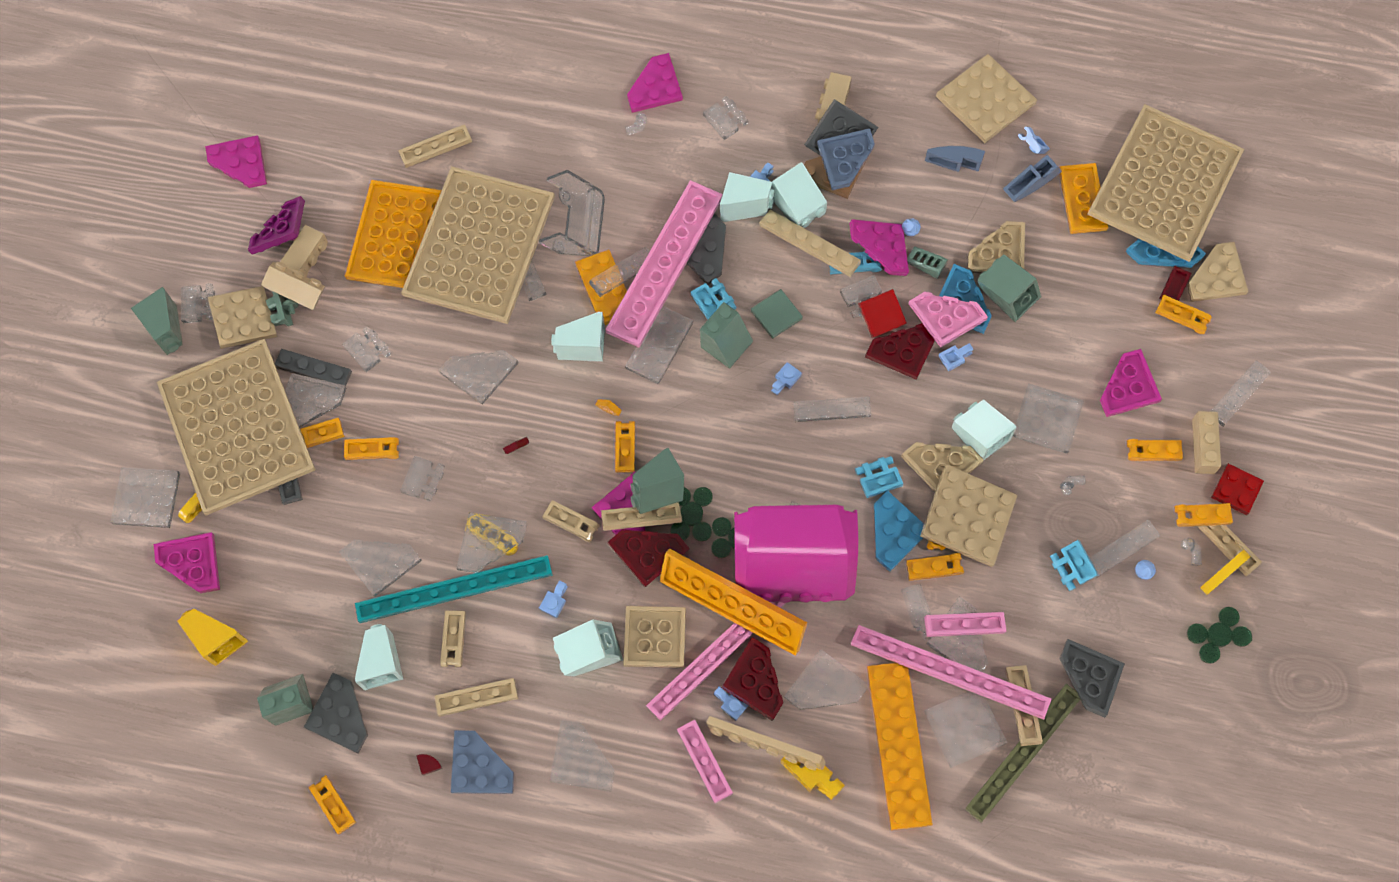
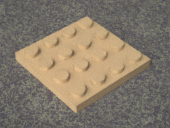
(986, 98)
(968, 515)

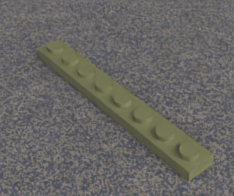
(1021, 756)

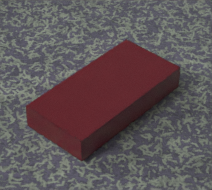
(1176, 283)

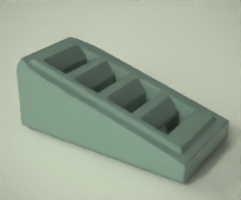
(929, 269)

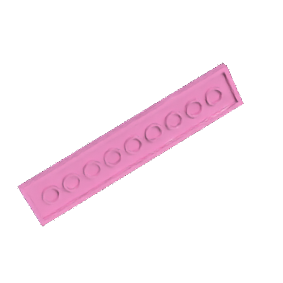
(664, 264)

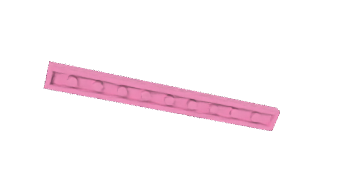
(700, 669)
(951, 672)

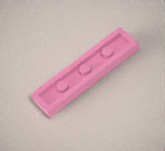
(965, 624)
(704, 761)

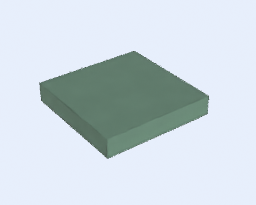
(776, 313)

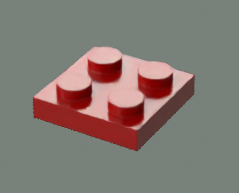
(1237, 488)

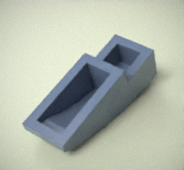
(955, 156)
(1032, 179)

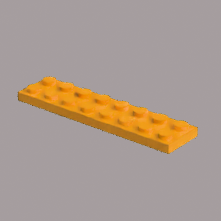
(733, 602)
(899, 746)

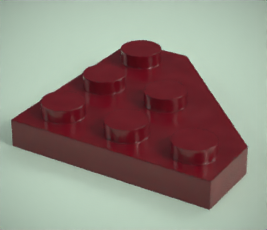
(903, 350)
(645, 551)
(755, 680)

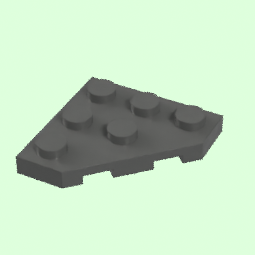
(836, 122)
(709, 252)
(1092, 676)
(338, 715)

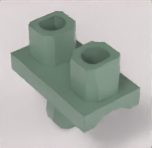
(284, 307)

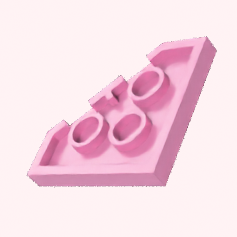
(946, 316)

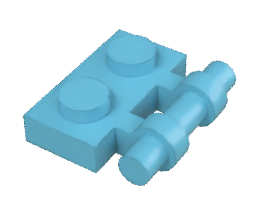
(706, 298)
(880, 482)
(1078, 561)

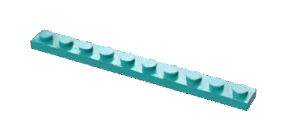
(453, 589)

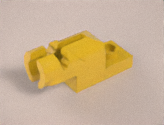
(812, 778)

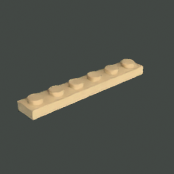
(810, 243)
(772, 746)

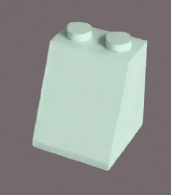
(799, 196)
(745, 198)
(580, 339)
(983, 428)
(587, 648)
(378, 659)

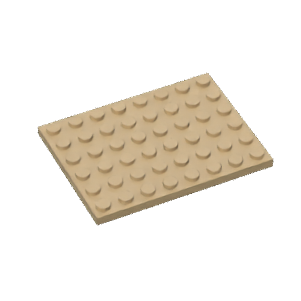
(1166, 182)
(478, 245)
(235, 427)

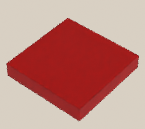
(882, 313)

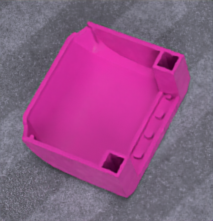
(797, 552)

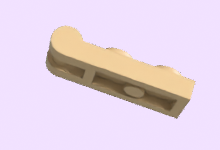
(570, 520)
(453, 638)

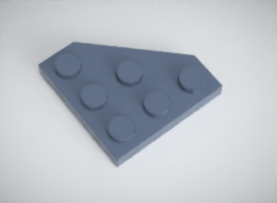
(845, 156)
(477, 767)

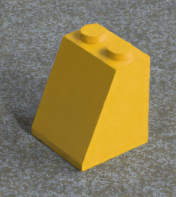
(211, 637)

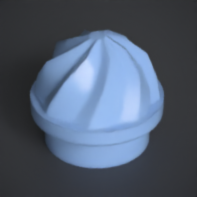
(911, 227)
(1145, 569)

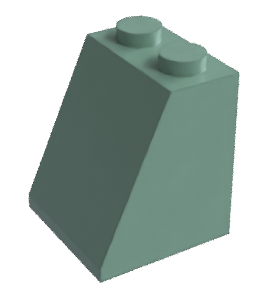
(1010, 287)
(161, 320)
(725, 335)
(657, 483)
(285, 700)

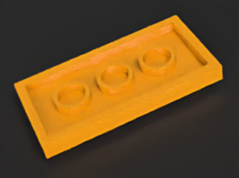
(1080, 188)
(591, 267)

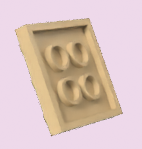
(241, 317)
(654, 637)

